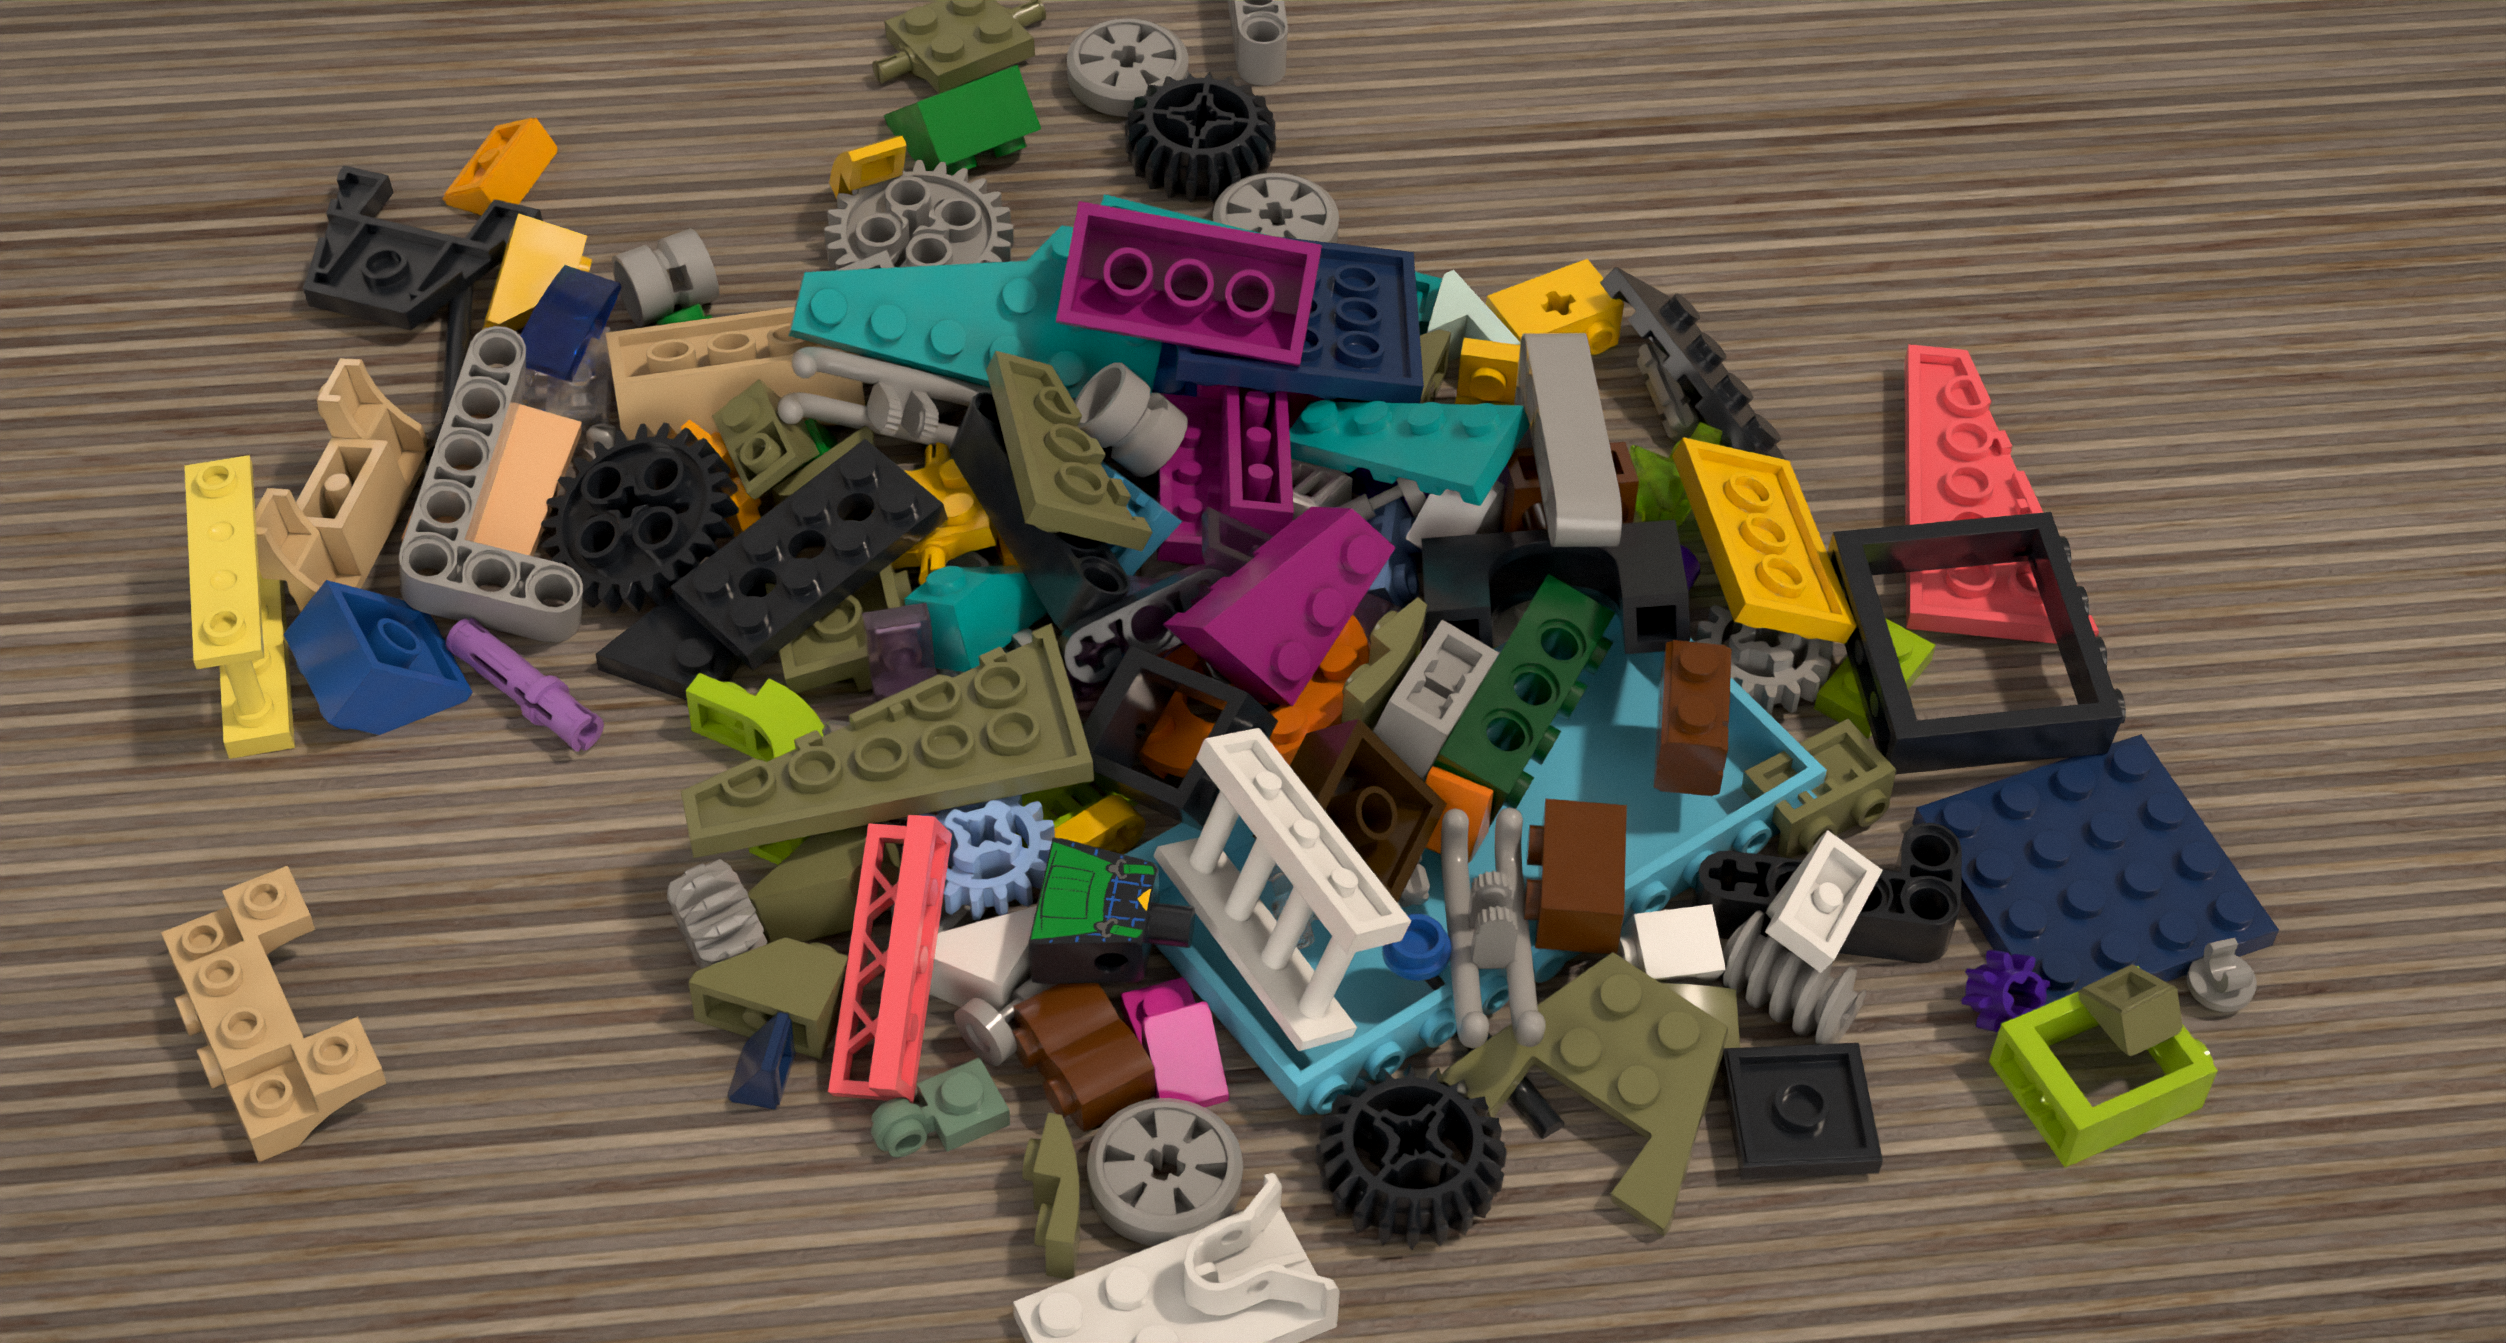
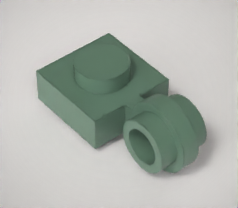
(955, 1104)

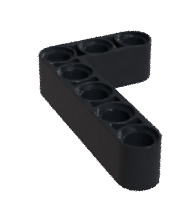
(1065, 570)

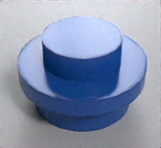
(1421, 952)

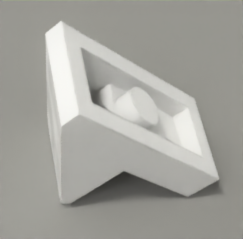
(1822, 901)

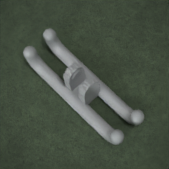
(897, 403)
(1488, 928)

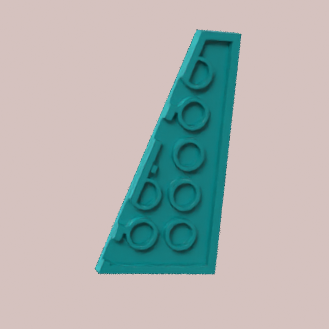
(957, 318)

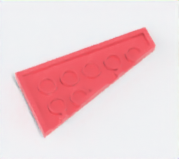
(1964, 471)

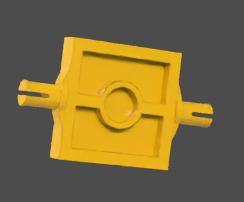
(967, 522)

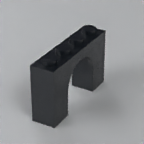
(1483, 575)

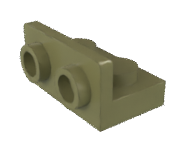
(1853, 791)

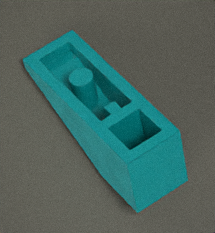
(975, 611)

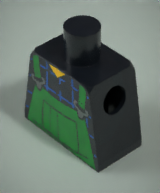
(1100, 917)

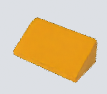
(503, 166)

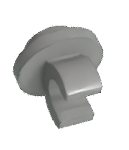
(2221, 978)

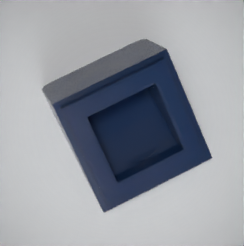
(765, 1064)

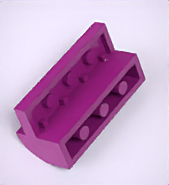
(1228, 461)

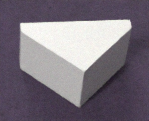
(983, 960)

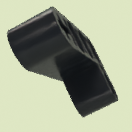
(1902, 920)

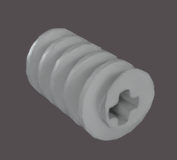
(1790, 984)

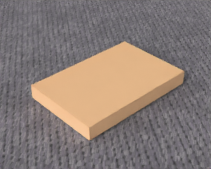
(527, 476)

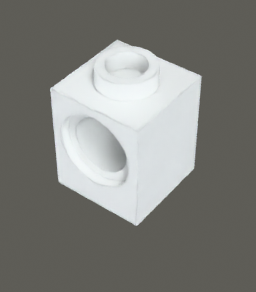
(1674, 945)

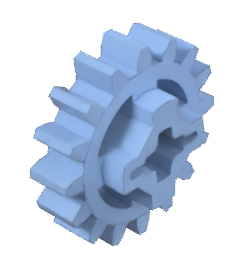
(989, 855)

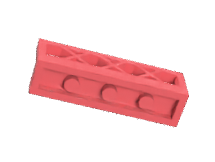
(906, 961)

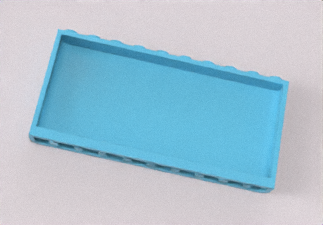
(1597, 758)

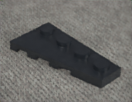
(1695, 363)

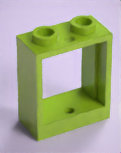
(2060, 1108)

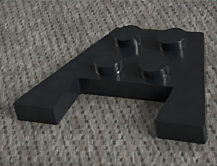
(395, 269)

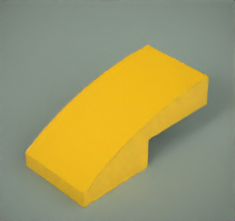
(868, 165)

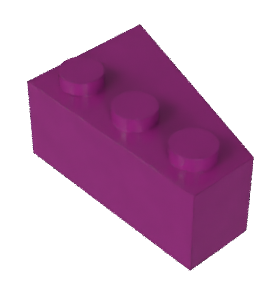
(1287, 604)

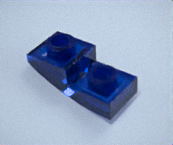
(566, 320)

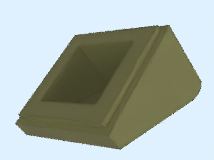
(2134, 1008)

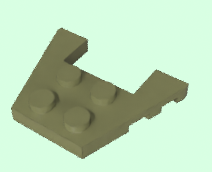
(1630, 1053)

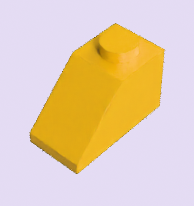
(529, 265)

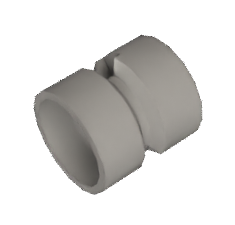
(647, 286)
(1132, 420)

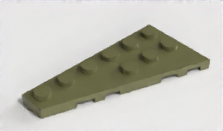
(918, 752)

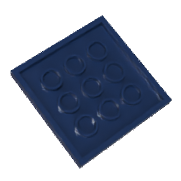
(1357, 338)
(2097, 870)

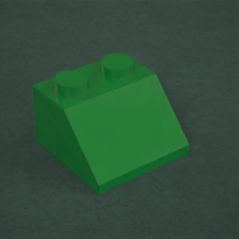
(967, 121)

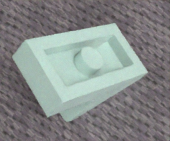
(1465, 316)

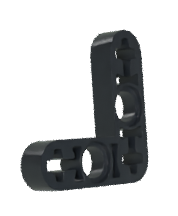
(1169, 595)

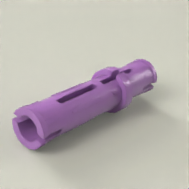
(541, 697)

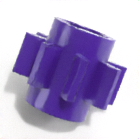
(2003, 989)

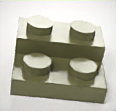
(835, 644)

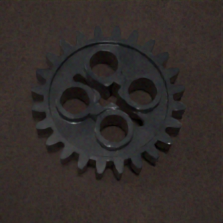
(641, 515)

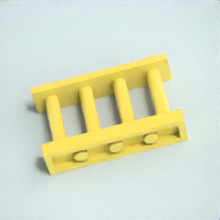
(235, 610)

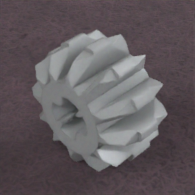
(714, 913)

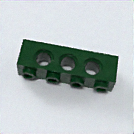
(1525, 692)

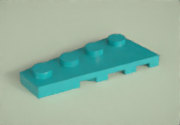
(1426, 442)

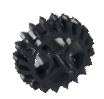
(1199, 135)
(1419, 1189)

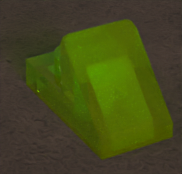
(1660, 486)

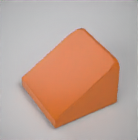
(1463, 795)

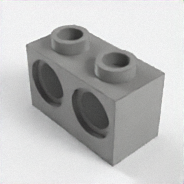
(1434, 696)

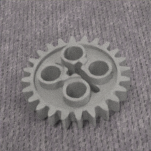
(921, 221)

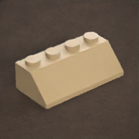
(702, 364)

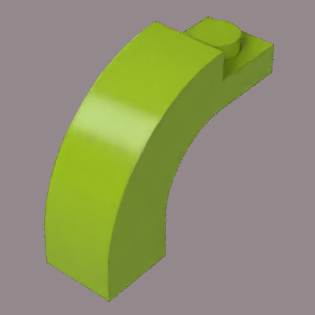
(755, 725)

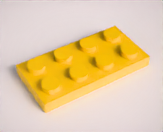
(1763, 541)

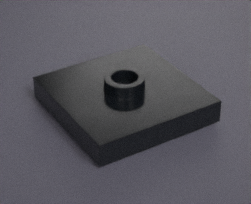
(1800, 1111)

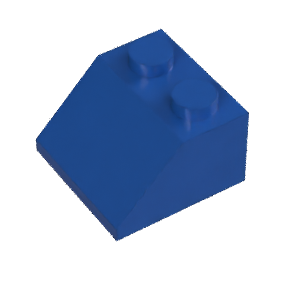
(373, 660)

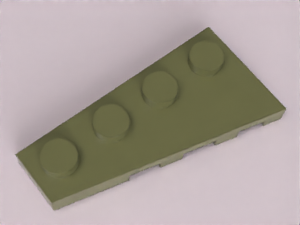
(1055, 461)

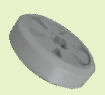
(1103, 50)
(1282, 198)
(1145, 1138)

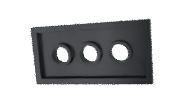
(806, 587)

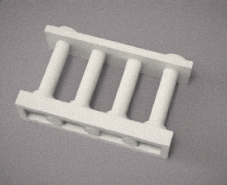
(1317, 861)

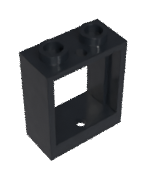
(1129, 714)

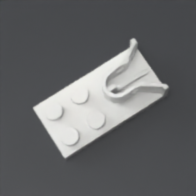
(1217, 1285)

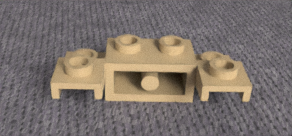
(351, 494)
(254, 1043)

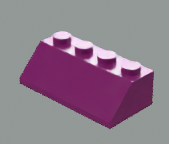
(1189, 283)

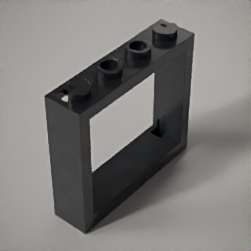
(1979, 738)

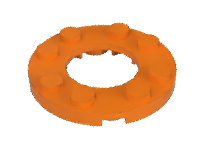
(1181, 734)

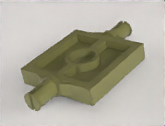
(958, 41)

